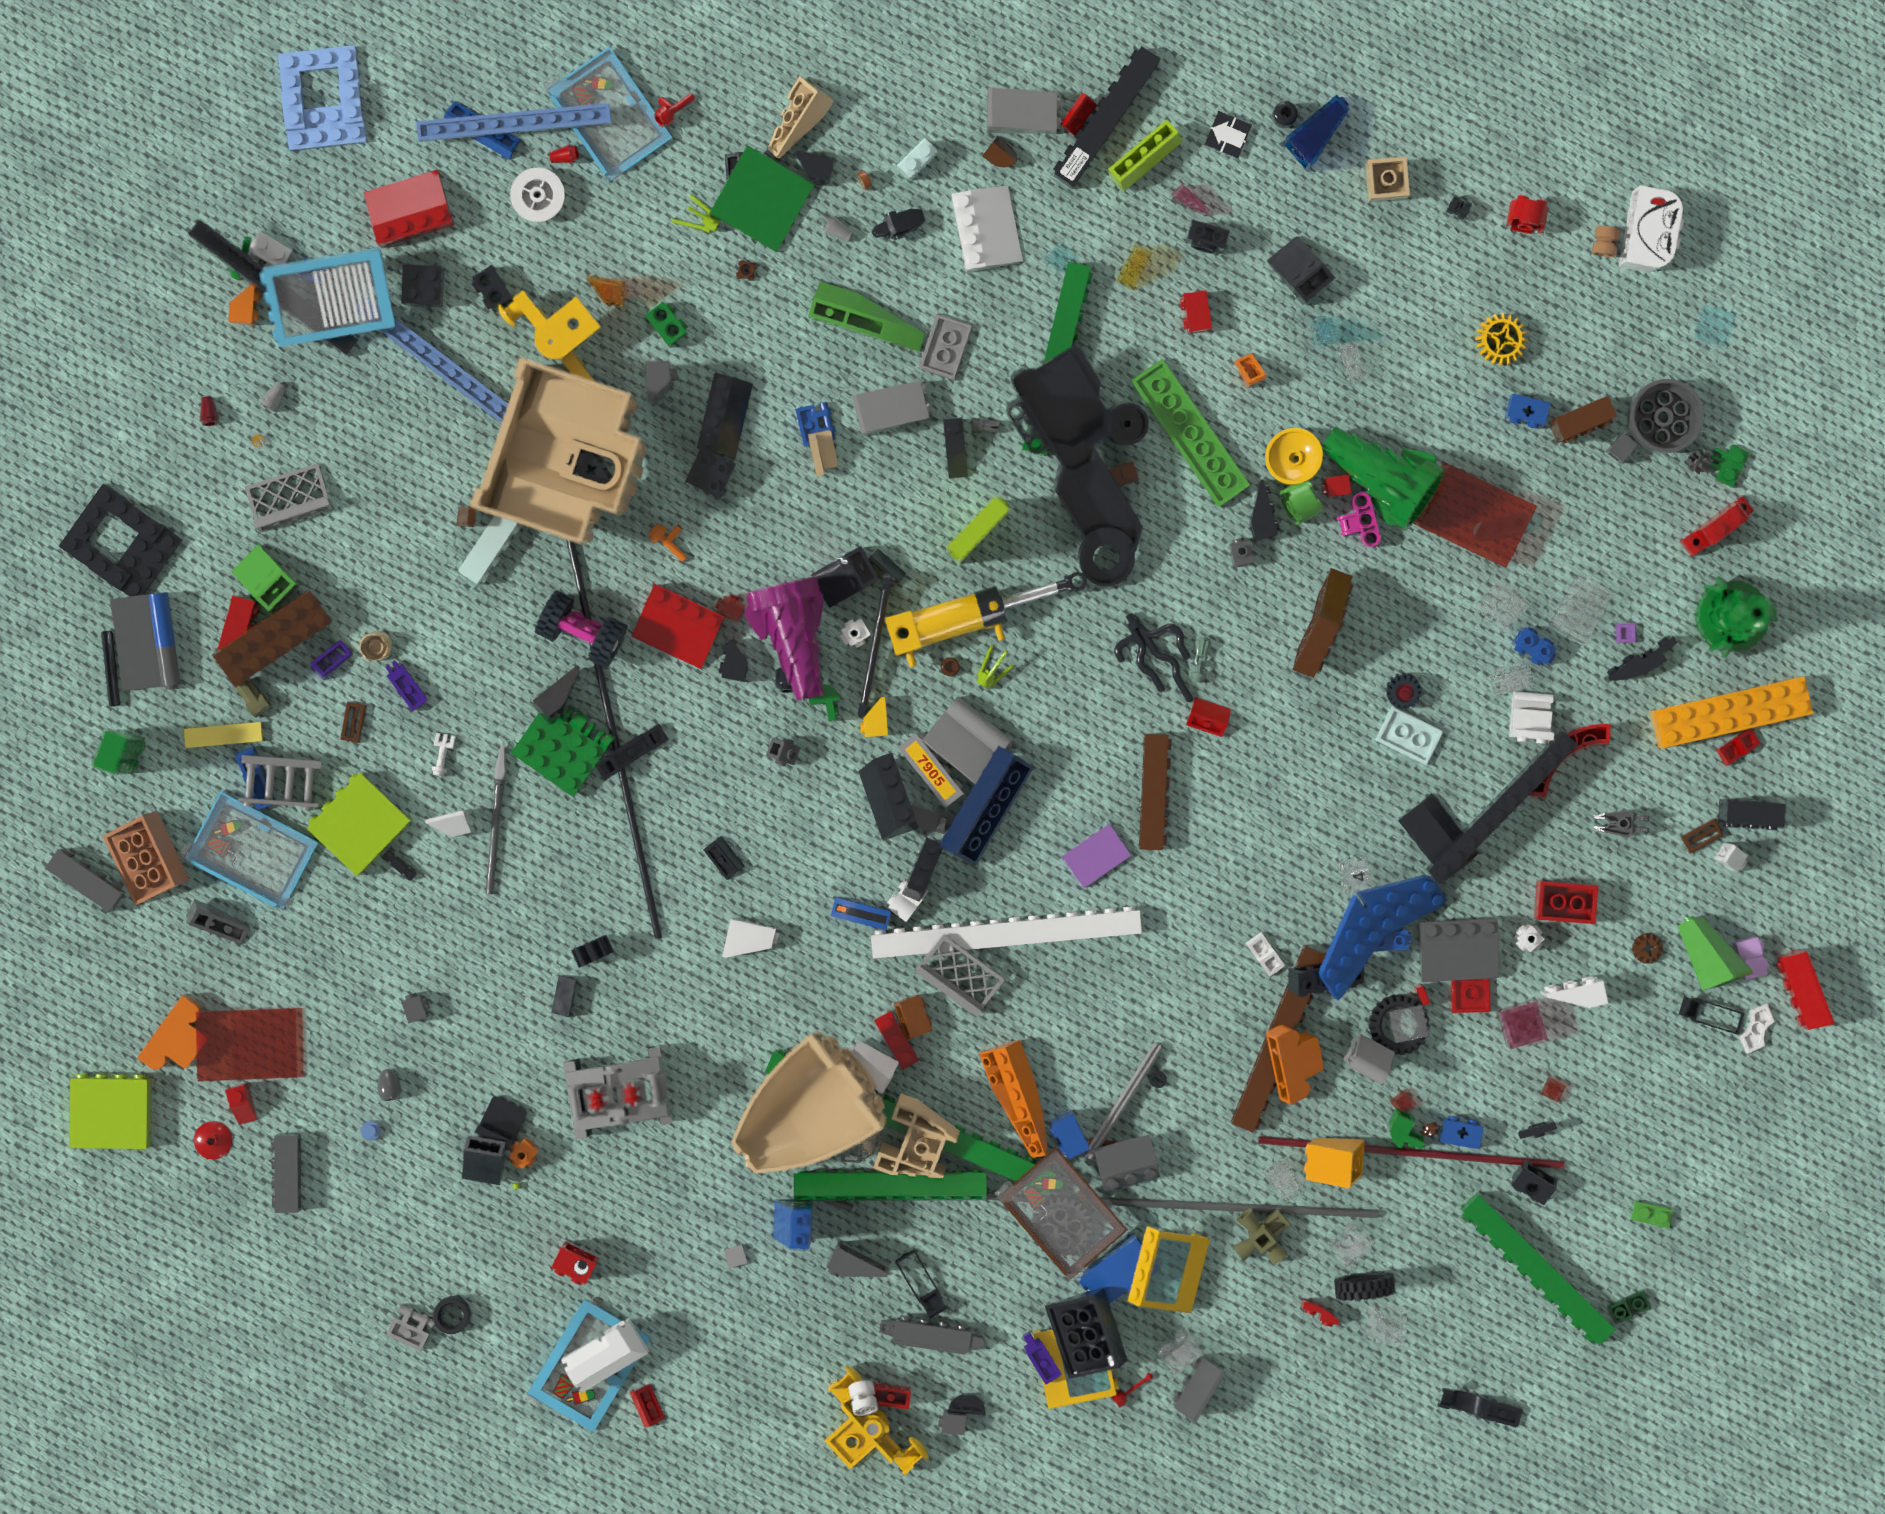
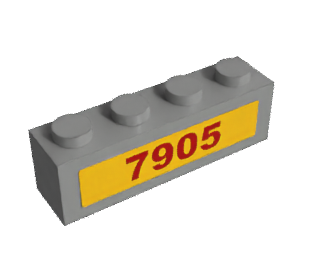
(930, 770)

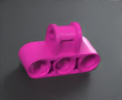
(1352, 522)

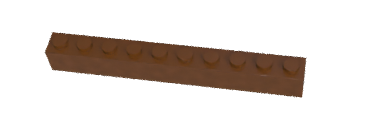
(1262, 1075)

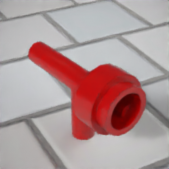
(665, 114)

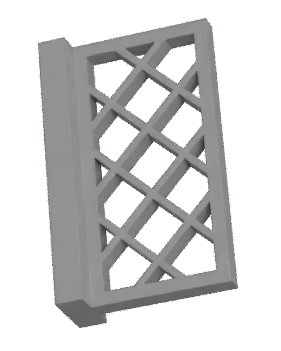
(294, 513)
(948, 987)

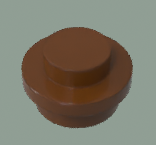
(950, 666)

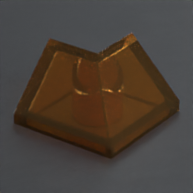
(609, 291)

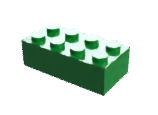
(119, 752)

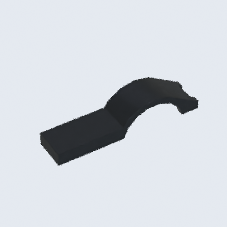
(1480, 1407)

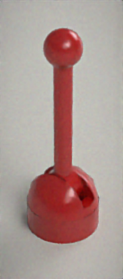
(1121, 1397)

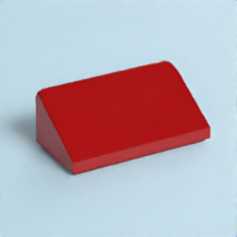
(647, 1405)

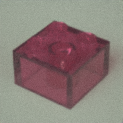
(1521, 1024)

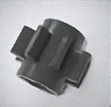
(1699, 461)

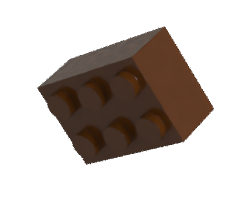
(1583, 420)

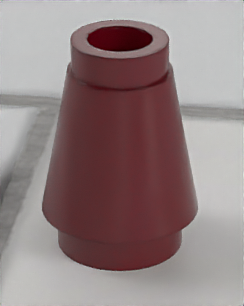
(208, 412)

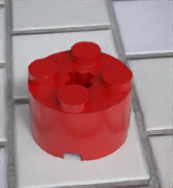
(1527, 215)

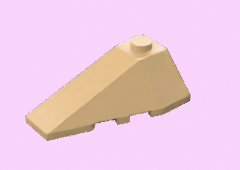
(805, 110)

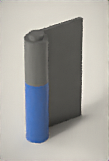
(145, 641)

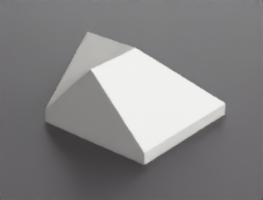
(452, 824)

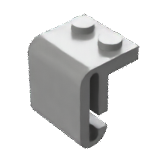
(1370, 1059)

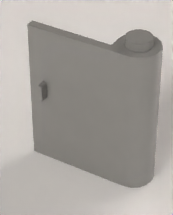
(966, 739)

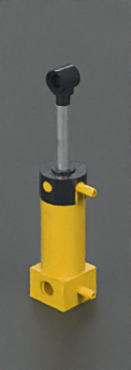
(965, 615)

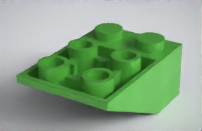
(265, 578)

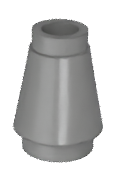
(837, 229)
(273, 397)

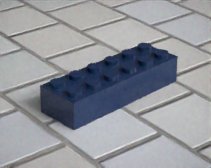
(986, 806)

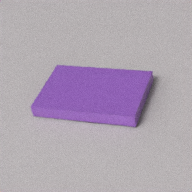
(1096, 855)

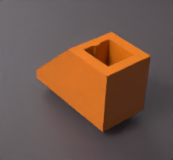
(243, 307)

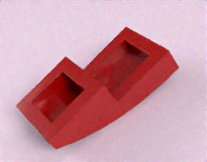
(1738, 746)

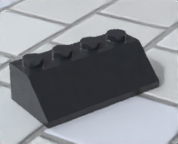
(725, 415)
(887, 797)

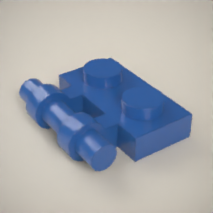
(809, 424)

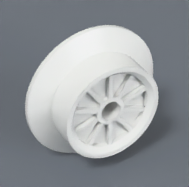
(531, 183)

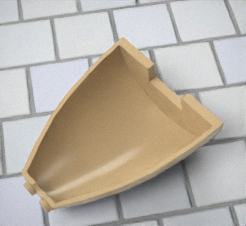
(809, 1108)

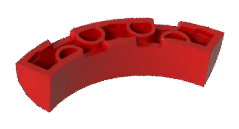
(1584, 737)

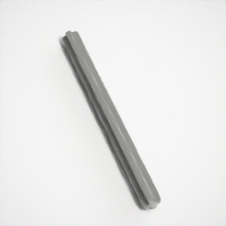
(1124, 1099)

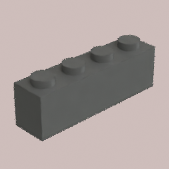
(85, 880)
(287, 1173)

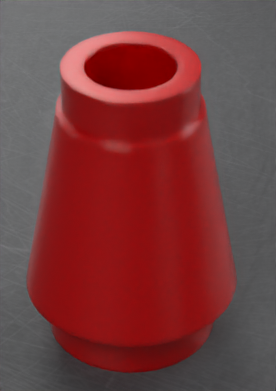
(565, 154)

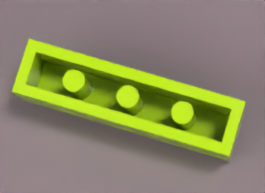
(1145, 155)

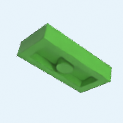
(1651, 1214)

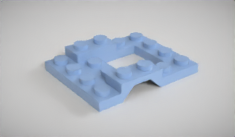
(322, 125)

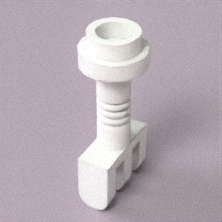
(439, 770)

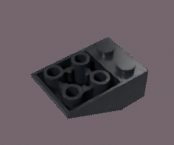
(1300, 270)
(845, 577)

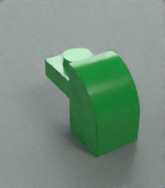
(828, 697)
(1400, 1130)

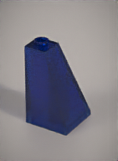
(1314, 133)

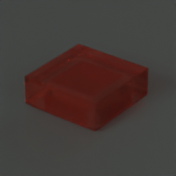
(1553, 1089)
(1403, 1101)

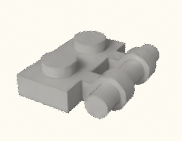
(408, 1333)

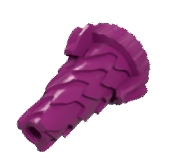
(791, 618)

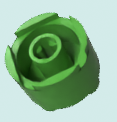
(1301, 502)

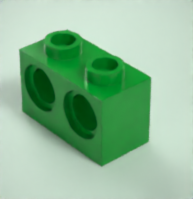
(663, 327)

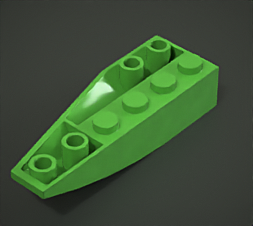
(860, 315)

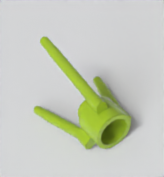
(710, 222)
(986, 678)

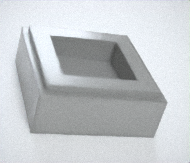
(735, 1256)

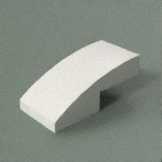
(1265, 954)

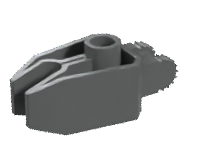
(1621, 823)

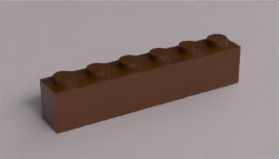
(1154, 792)

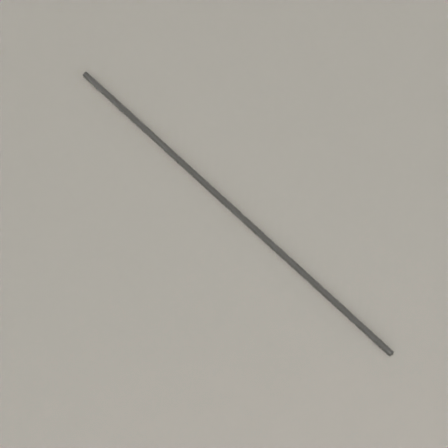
(1231, 1207)

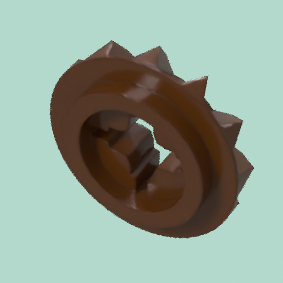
(1640, 943)

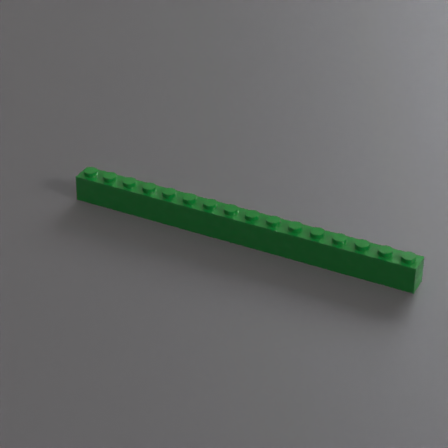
(968, 1146)

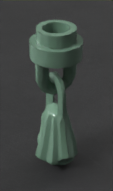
(1202, 647)

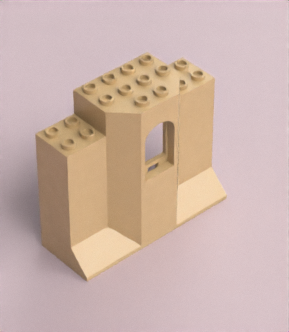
(542, 428)

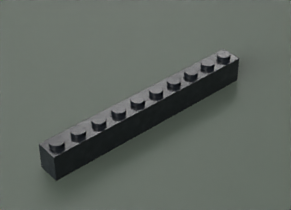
(1501, 807)

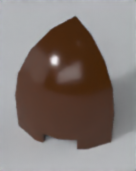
(1000, 153)

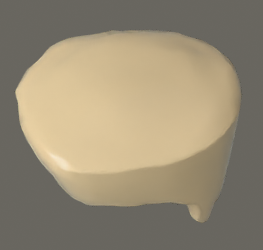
(376, 646)

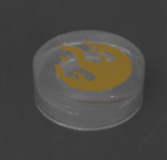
(259, 441)

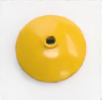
(1291, 444)

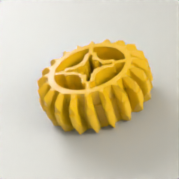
(1493, 337)

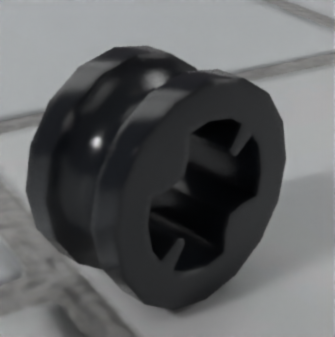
(1161, 1074)

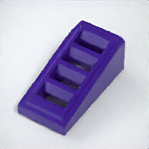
(323, 674)

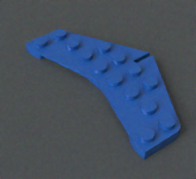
(1364, 927)

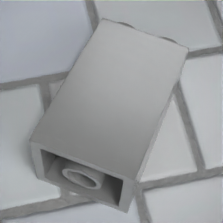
(1022, 111)
(891, 407)

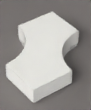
(1753, 1037)

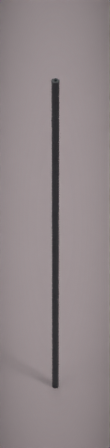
(612, 730)

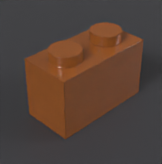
(913, 1016)

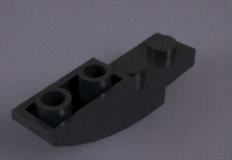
(1635, 665)

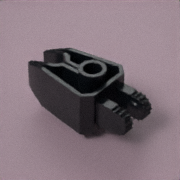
(898, 224)

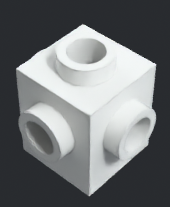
(859, 626)
(1522, 938)

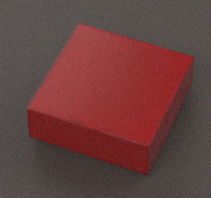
(1422, 995)

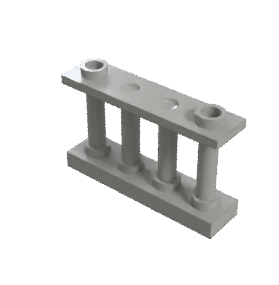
(271, 764)

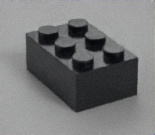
(1751, 814)

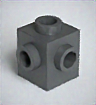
(787, 751)

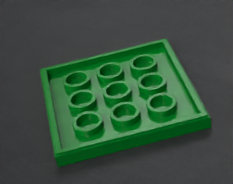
(761, 198)

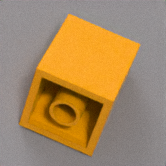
(1334, 1161)

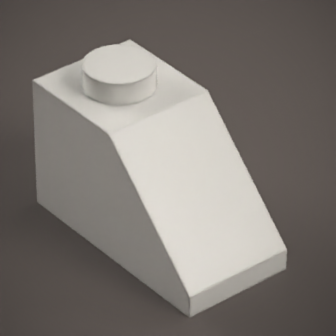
(1731, 857)

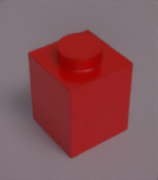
(1336, 486)

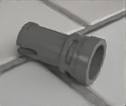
(980, 425)

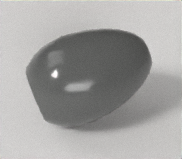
(388, 1085)

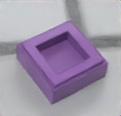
(1626, 633)

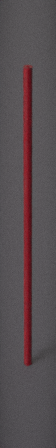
(1425, 1153)

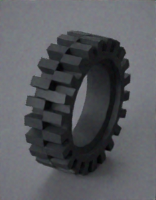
(1376, 1024)
(1364, 1286)

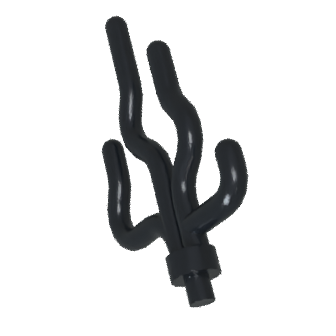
(1140, 634)

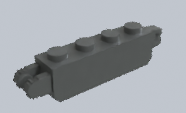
(931, 1335)

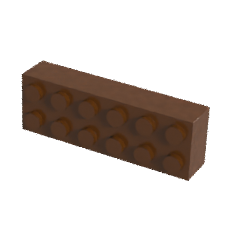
(271, 638)

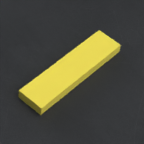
(223, 734)

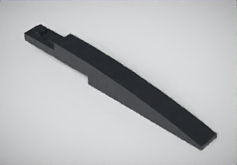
(248, 269)

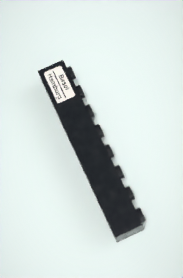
(1107, 117)

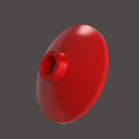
(219, 1133)

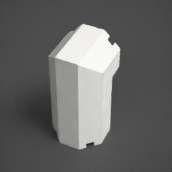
(605, 1355)

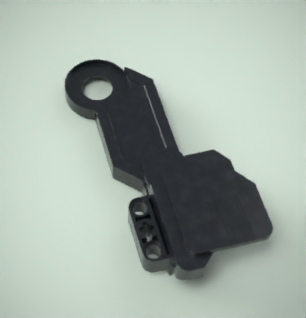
(1066, 414)

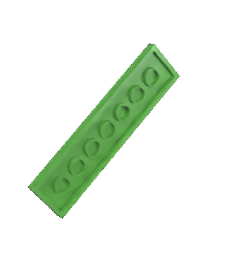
(1190, 433)

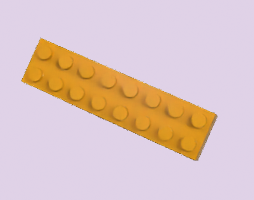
(1731, 712)

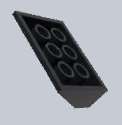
(1086, 1333)

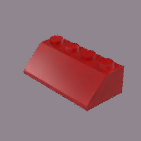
(1804, 990)

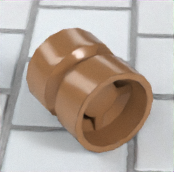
(1606, 241)

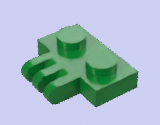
(1729, 464)

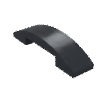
(631, 751)

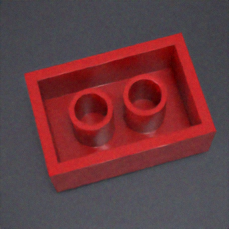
(1565, 902)

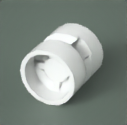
(863, 1399)

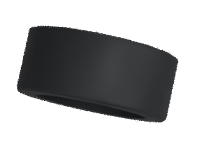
(466, 1314)

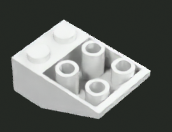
(1587, 993)

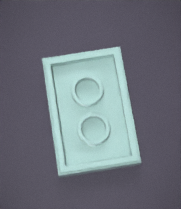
(1409, 735)

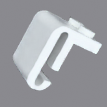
(1531, 717)

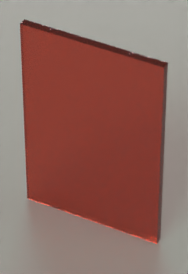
(1476, 516)
(249, 1044)

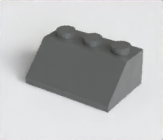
(659, 379)
(1126, 1162)
(1198, 1388)

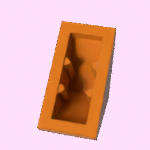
(1250, 370)

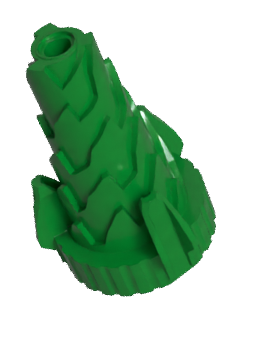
(1397, 484)
(1727, 618)

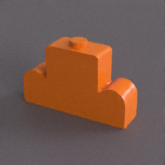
(174, 1037)
(1293, 1061)

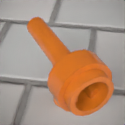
(657, 533)

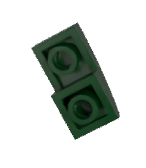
(1629, 1306)

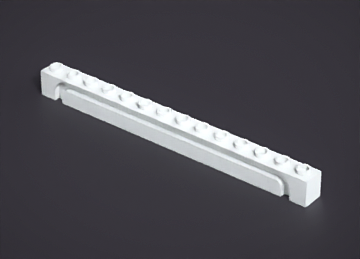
(1008, 933)

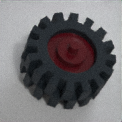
(1403, 691)

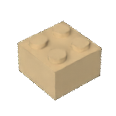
(1387, 179)

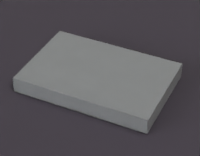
(945, 347)

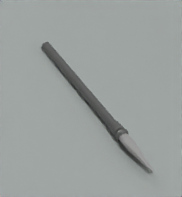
(500, 772)

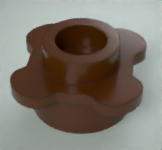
(746, 265)
(1430, 1129)

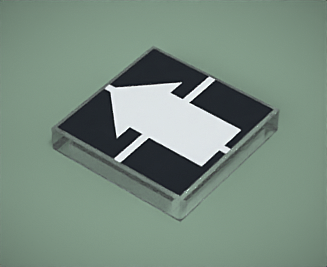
(1227, 135)

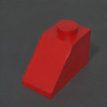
(241, 1103)

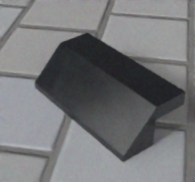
(1432, 829)

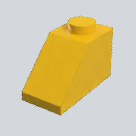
(875, 720)

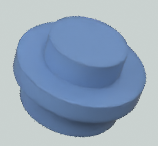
(370, 1130)

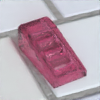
(1187, 198)

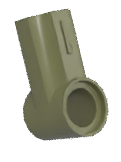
(254, 699)

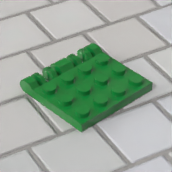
(562, 750)

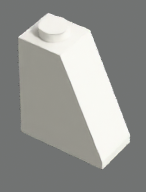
(748, 937)
(876, 1063)

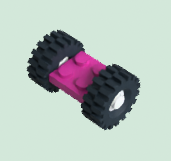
(558, 616)

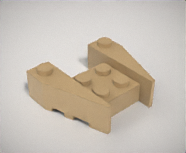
(921, 1144)

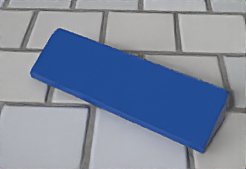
(501, 143)

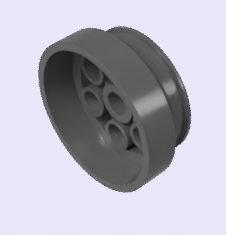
(1690, 419)

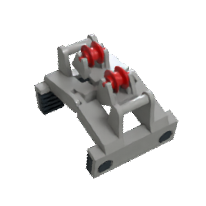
(632, 1096)

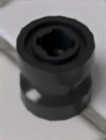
(1459, 207)

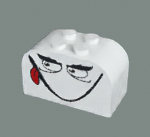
(1651, 229)

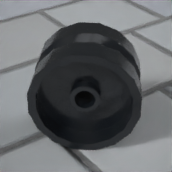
(1137, 424)

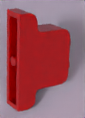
(1718, 526)

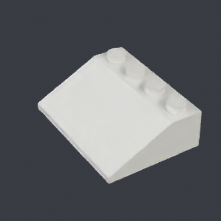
(986, 228)

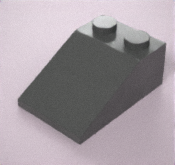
(851, 1263)

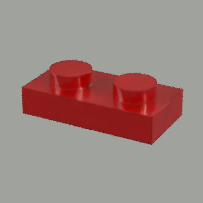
(1078, 114)

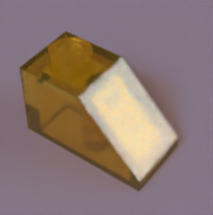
(1134, 267)

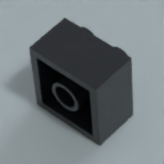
(422, 285)

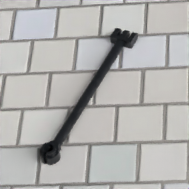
(888, 582)

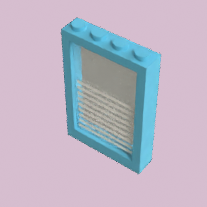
(328, 297)

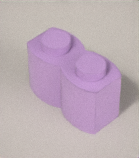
(1751, 953)

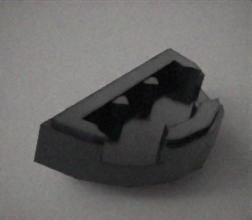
(1537, 1130)
(967, 1404)

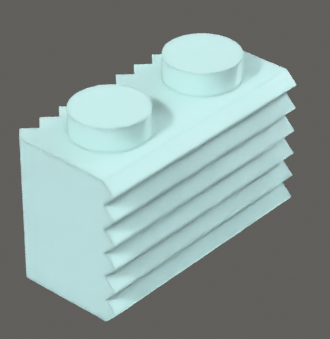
(917, 159)

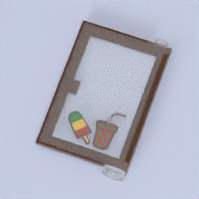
(1061, 1213)

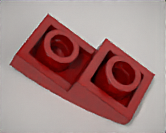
(1325, 1315)

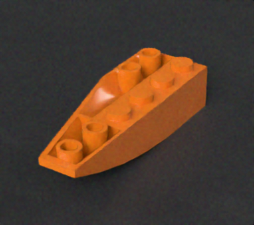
(1017, 1093)

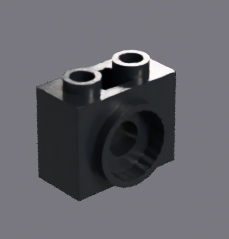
(1207, 237)

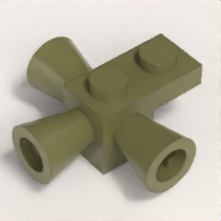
(1262, 1235)

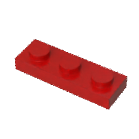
(896, 1041)

